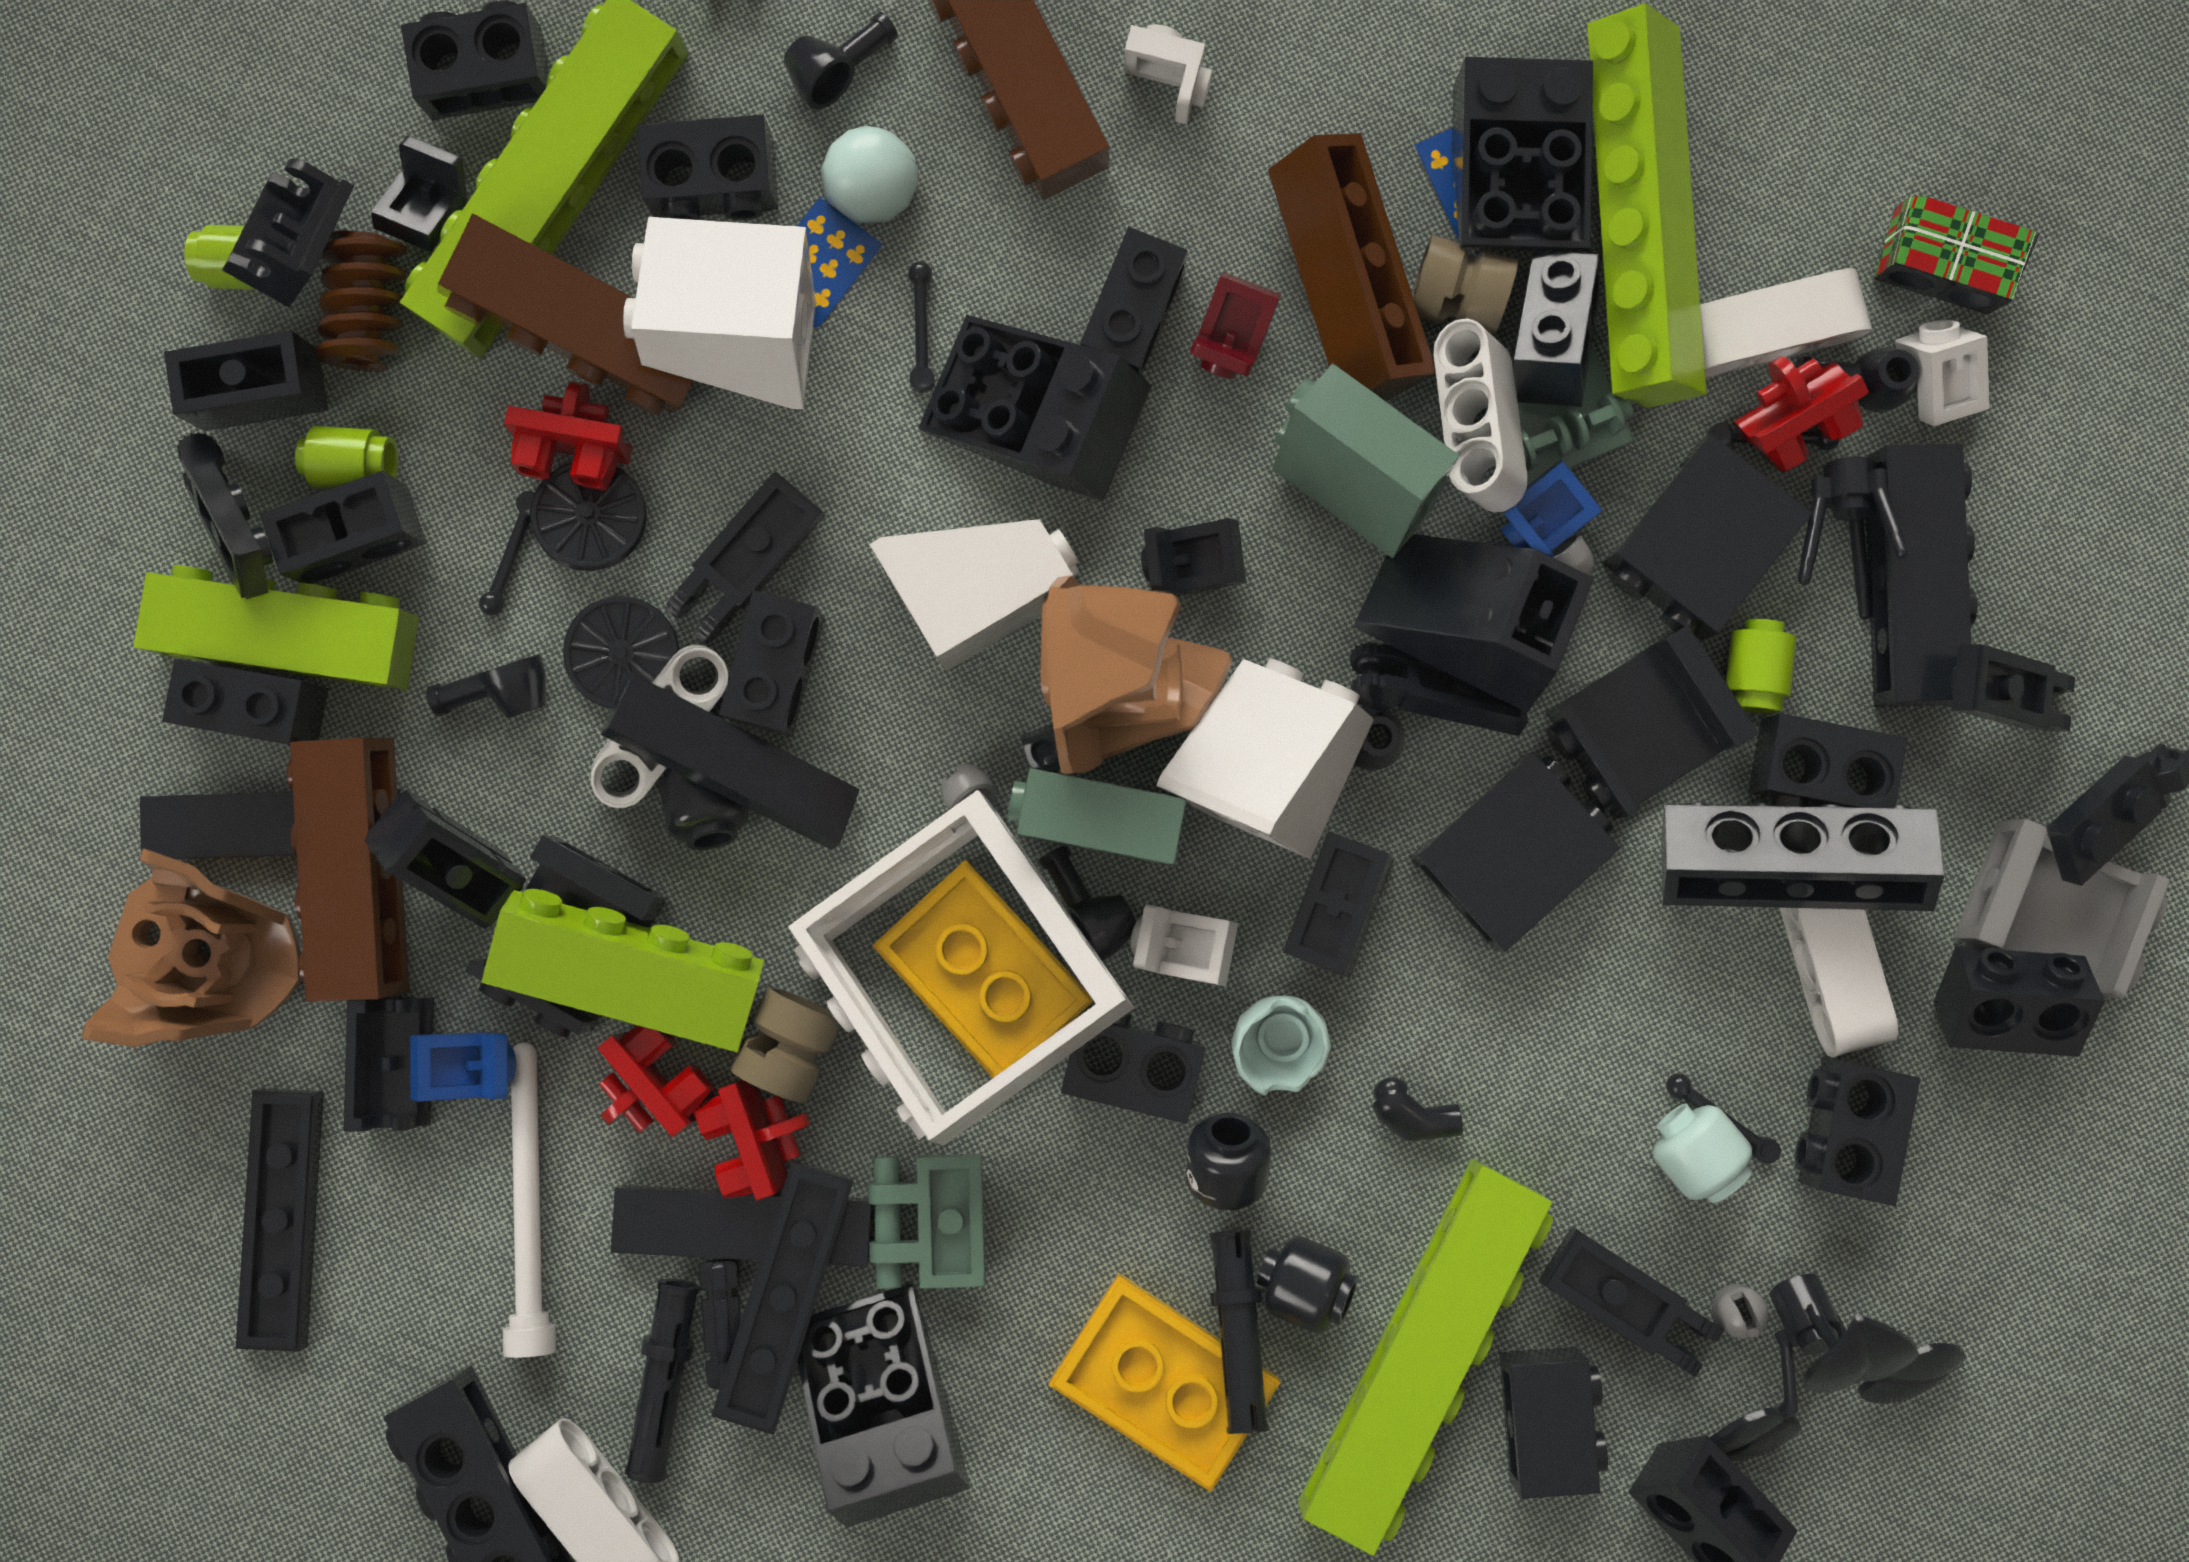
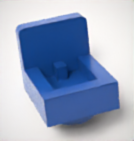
(1550, 511)
(460, 1066)

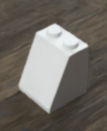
(725, 306)
(974, 581)
(1271, 754)

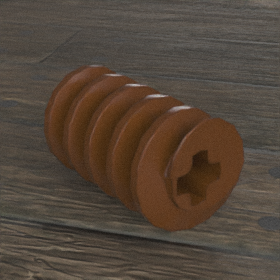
(358, 300)

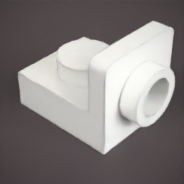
(1951, 370)

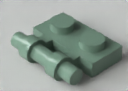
(949, 1221)

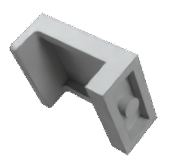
(2028, 907)

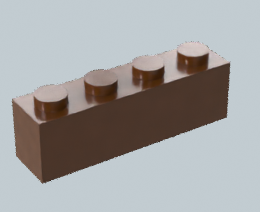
(1027, 91)
(1351, 264)
(554, 309)
(344, 894)

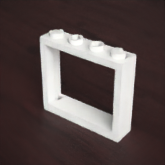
(856, 1010)

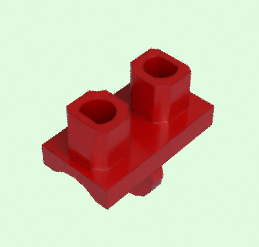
(1797, 402)
(568, 427)
(669, 1102)
(761, 1135)

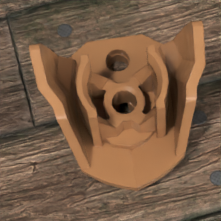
(1117, 673)
(174, 988)

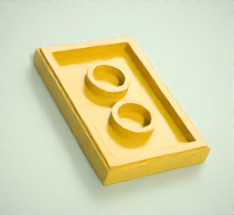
(982, 970)
(1154, 1381)

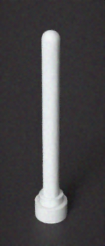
(529, 1327)

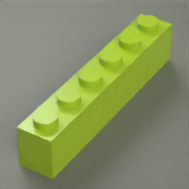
(558, 150)
(1646, 208)
(1424, 1358)

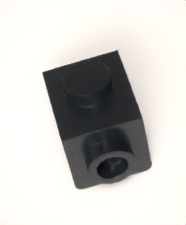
(421, 194)
(1193, 557)

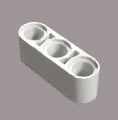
(1783, 321)
(1462, 395)
(649, 770)
(1841, 978)
(587, 1500)

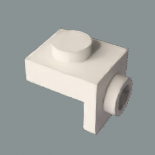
(1169, 58)
(1183, 945)

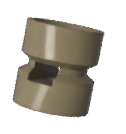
(1462, 284)
(786, 1045)

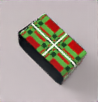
(1954, 254)

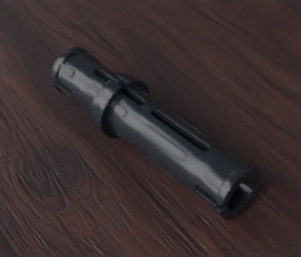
(1239, 1331)
(665, 1355)

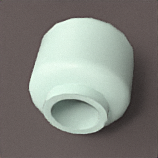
(1702, 1152)

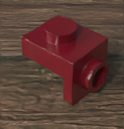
(1234, 326)

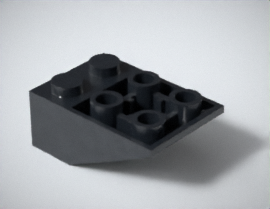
(1523, 153)
(1037, 405)
(1478, 612)
(878, 1409)

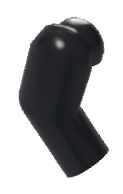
(1409, 1118)

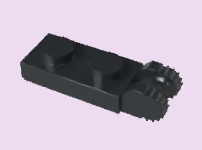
(225, 514)
(747, 553)
(1398, 679)
(2009, 688)
(1624, 1298)

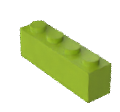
(278, 630)
(623, 969)

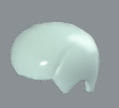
(869, 175)
(1280, 1044)

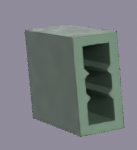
(1361, 459)
(1097, 816)

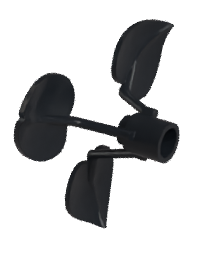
(1863, 1351)

